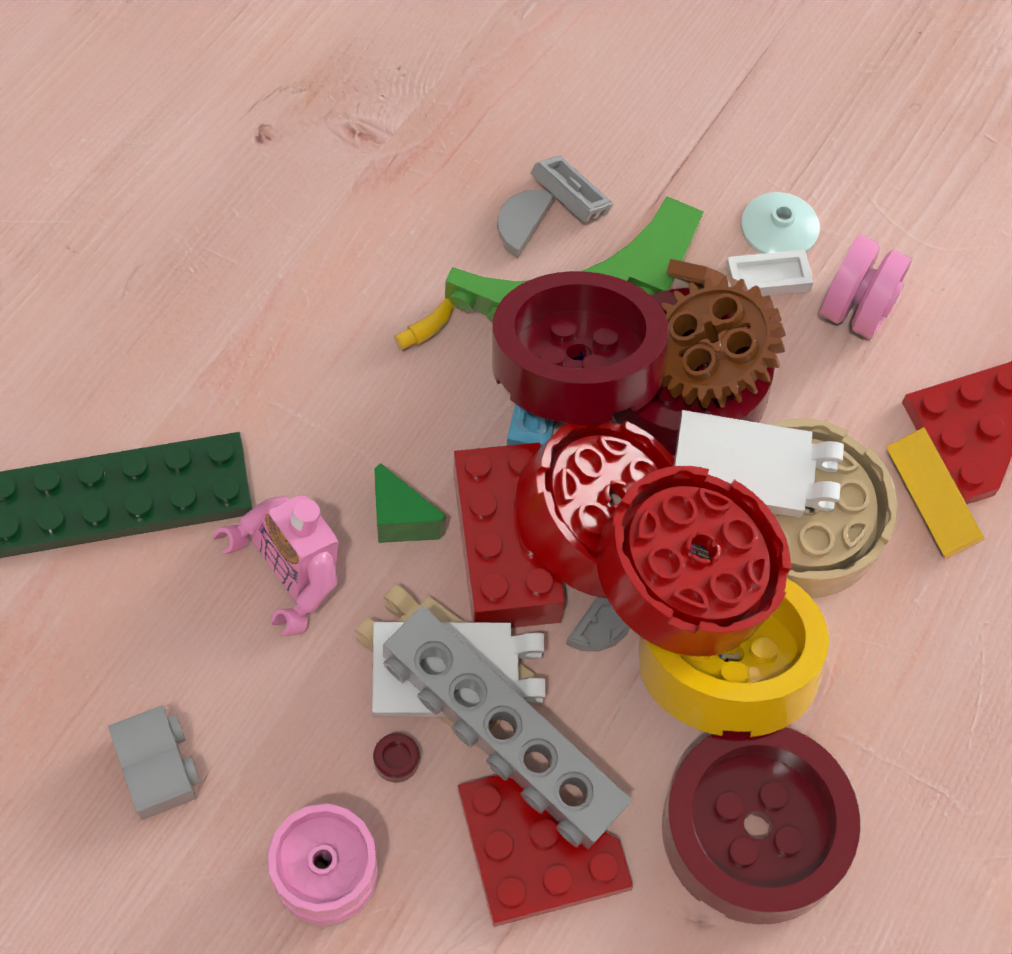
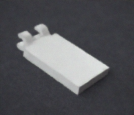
(765, 458)
(487, 640)

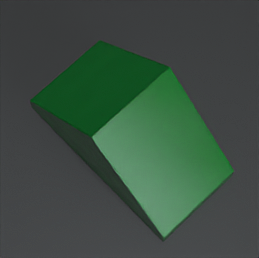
(403, 512)

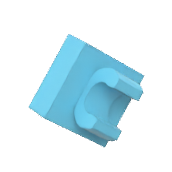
(529, 428)

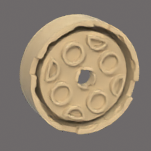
(840, 546)

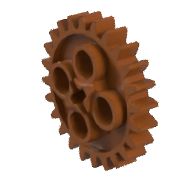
(727, 371)

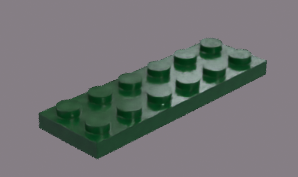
(123, 494)

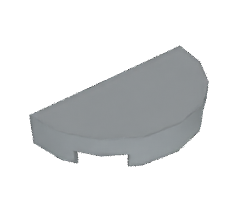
(521, 218)
(598, 628)

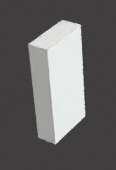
(773, 272)

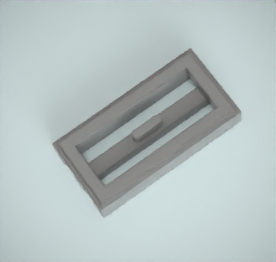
(571, 188)

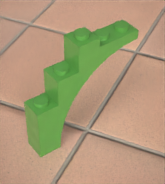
(640, 262)

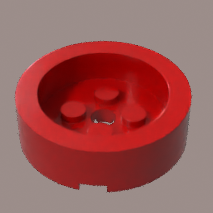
(567, 489)
(677, 596)

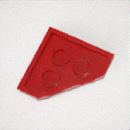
(969, 427)
(526, 860)

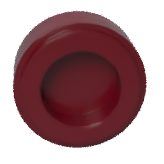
(396, 757)

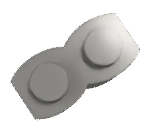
(153, 761)

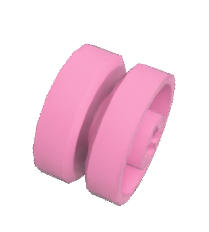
(863, 285)
(328, 836)

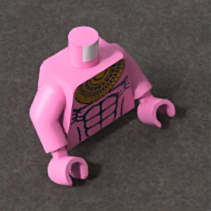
(297, 549)

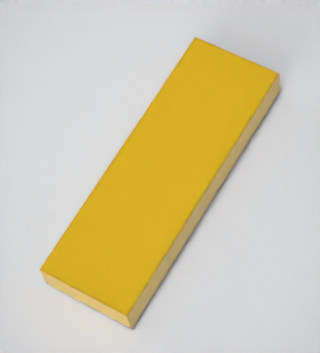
(935, 493)

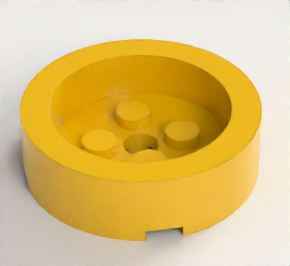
(760, 692)

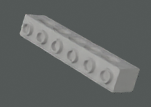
(428, 637)

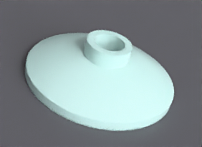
(771, 234)

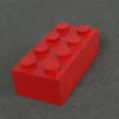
(501, 569)

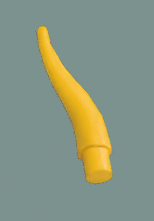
(426, 327)

